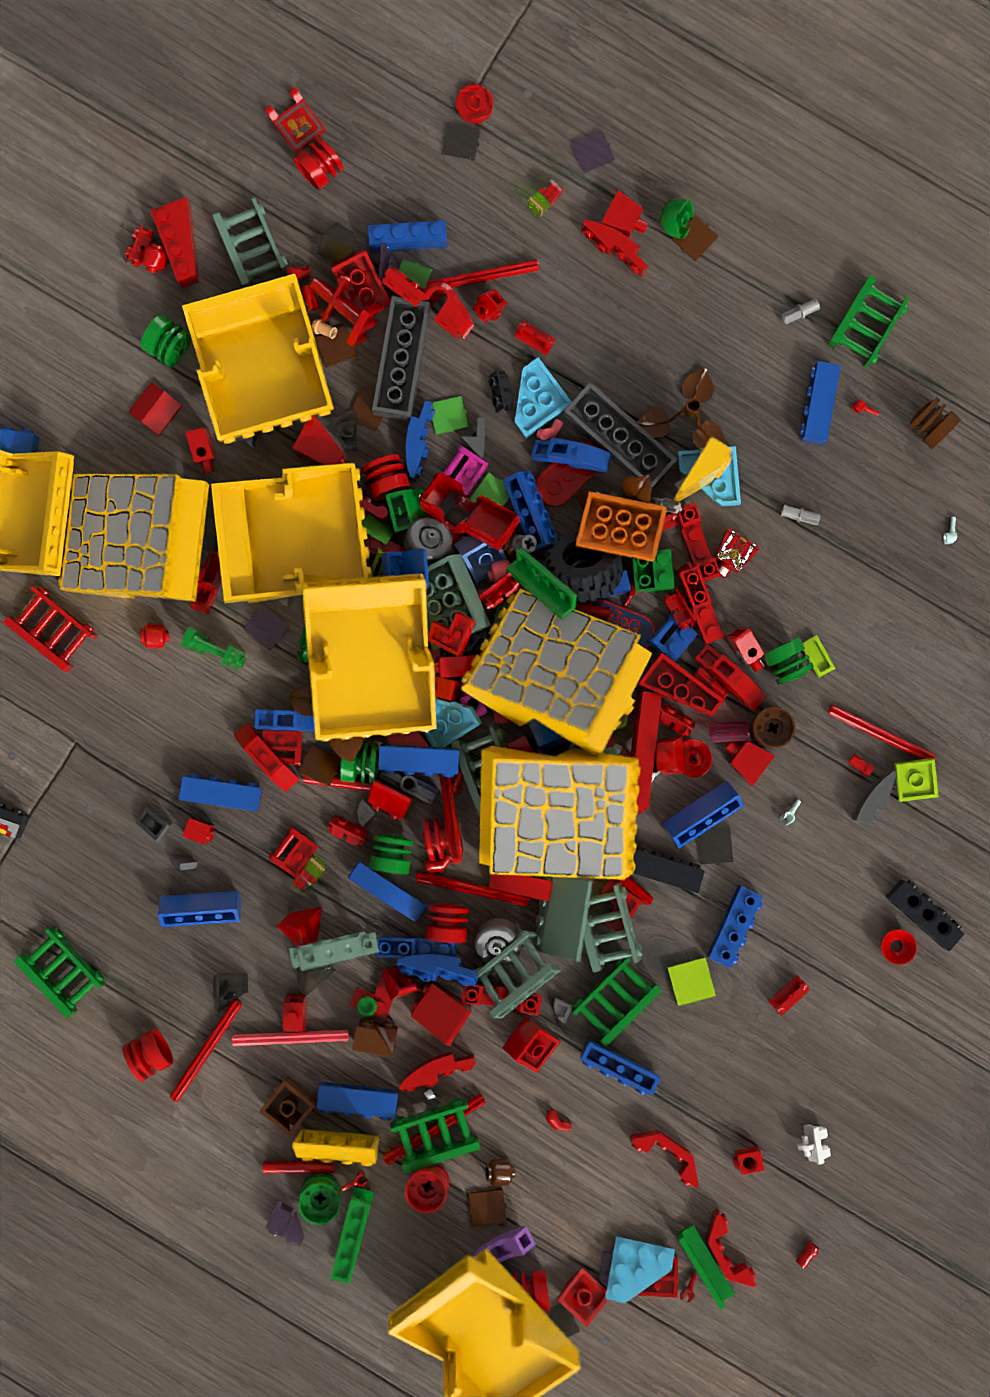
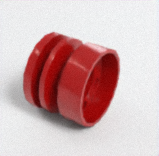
(321, 161)
(384, 475)
(436, 838)
(446, 923)
(147, 1054)
(425, 1198)
(536, 1288)

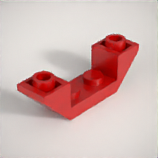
(695, 542)
(265, 757)
(478, 995)
(645, 1141)
(740, 1273)

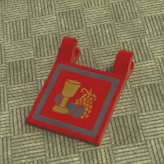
(298, 123)

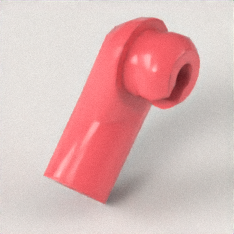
(547, 434)

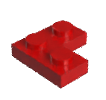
(453, 638)
(632, 904)
(381, 997)

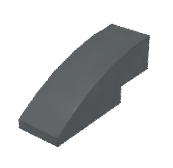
(875, 798)

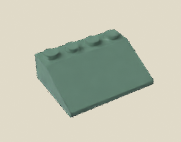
(452, 592)
(563, 918)

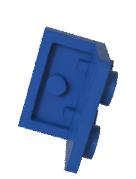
(405, 563)

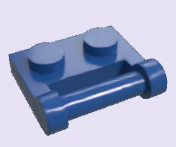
(676, 643)

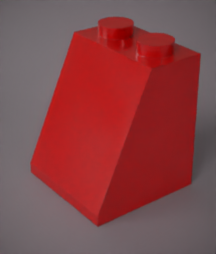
(317, 445)
(440, 1012)

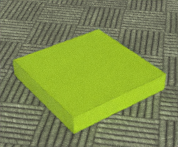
(916, 779)
(691, 981)

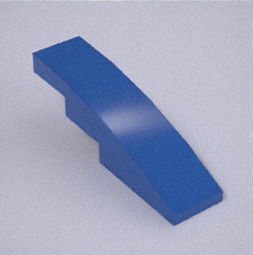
(387, 891)

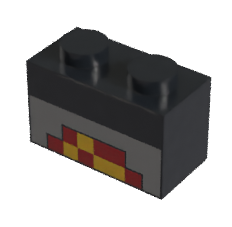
(12, 821)

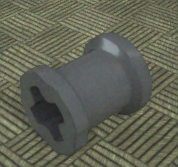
(526, 542)

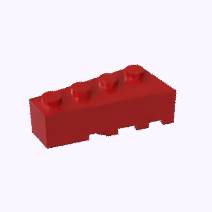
(177, 235)
(678, 685)

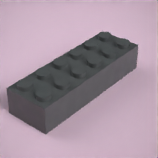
(401, 359)
(618, 434)

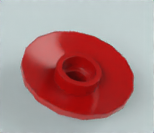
(691, 749)

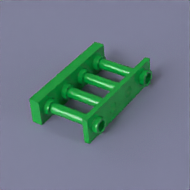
(859, 305)
(200, 643)
(54, 991)
(621, 1019)
(431, 1154)
(352, 1235)

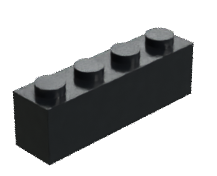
(668, 871)

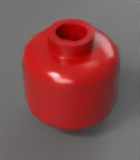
(154, 258)
(154, 635)

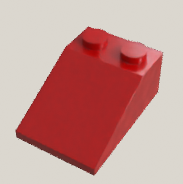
(365, 285)
(389, 799)

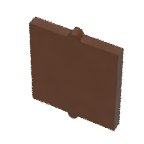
(698, 238)
(335, 349)
(363, 406)
(320, 765)
(487, 1207)

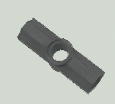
(420, 790)

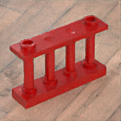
(32, 636)

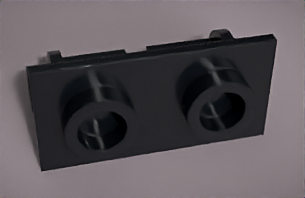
(499, 382)

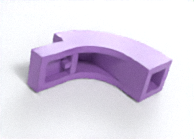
(509, 1244)

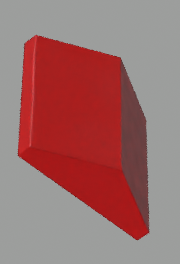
(155, 409)
(583, 1297)

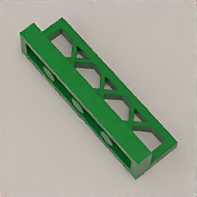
(542, 584)
(705, 1265)

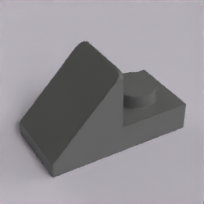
(476, 444)
(153, 824)

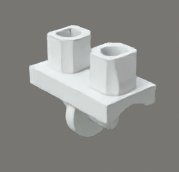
(812, 1143)

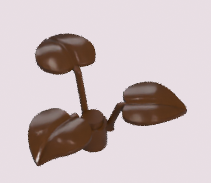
(698, 389)
(635, 488)
(302, 703)

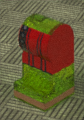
(544, 198)
(309, 875)

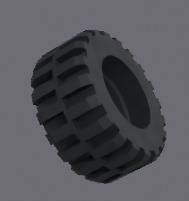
(585, 582)

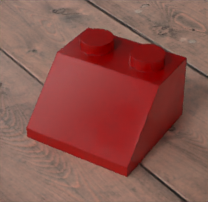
(531, 1044)

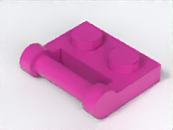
(470, 471)

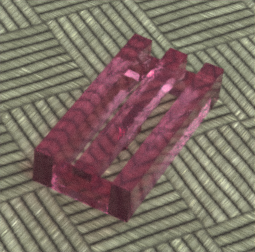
(728, 731)

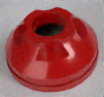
(907, 950)

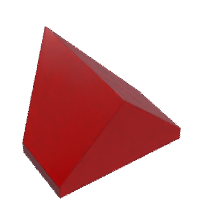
(302, 926)
(399, 983)

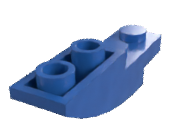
(415, 447)
(572, 453)
(283, 720)
(408, 946)
(431, 965)

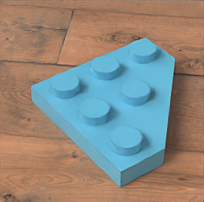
(538, 398)
(724, 490)
(452, 722)
(636, 1267)

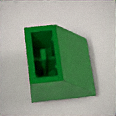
(405, 509)
(655, 575)

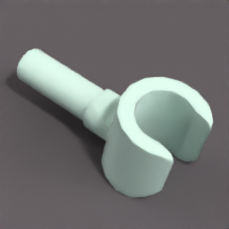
(949, 538)
(790, 814)

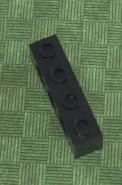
(899, 897)

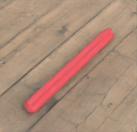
(290, 1037)

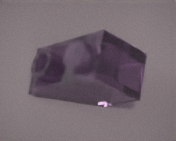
(286, 1223)

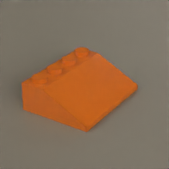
(621, 526)

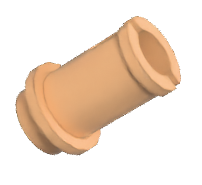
(320, 327)

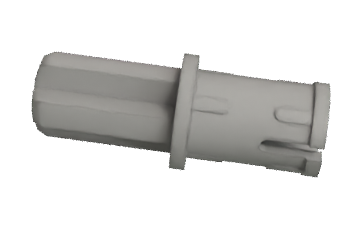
(800, 311)
(672, 506)
(800, 515)

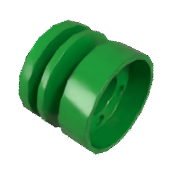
(165, 340)
(788, 661)
(364, 763)
(391, 854)
(316, 1209)

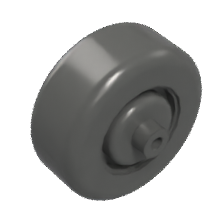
(428, 535)
(494, 937)

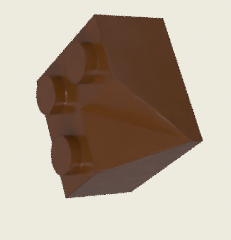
(375, 1037)
(288, 1106)

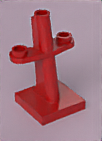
(360, 319)

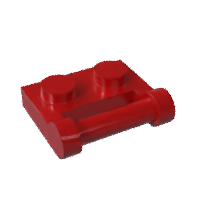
(285, 742)
(298, 856)

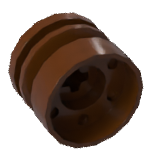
(934, 422)
(783, 733)

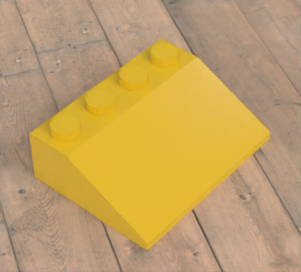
(708, 466)
(336, 1146)

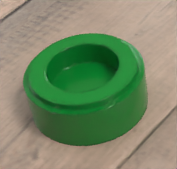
(367, 1006)

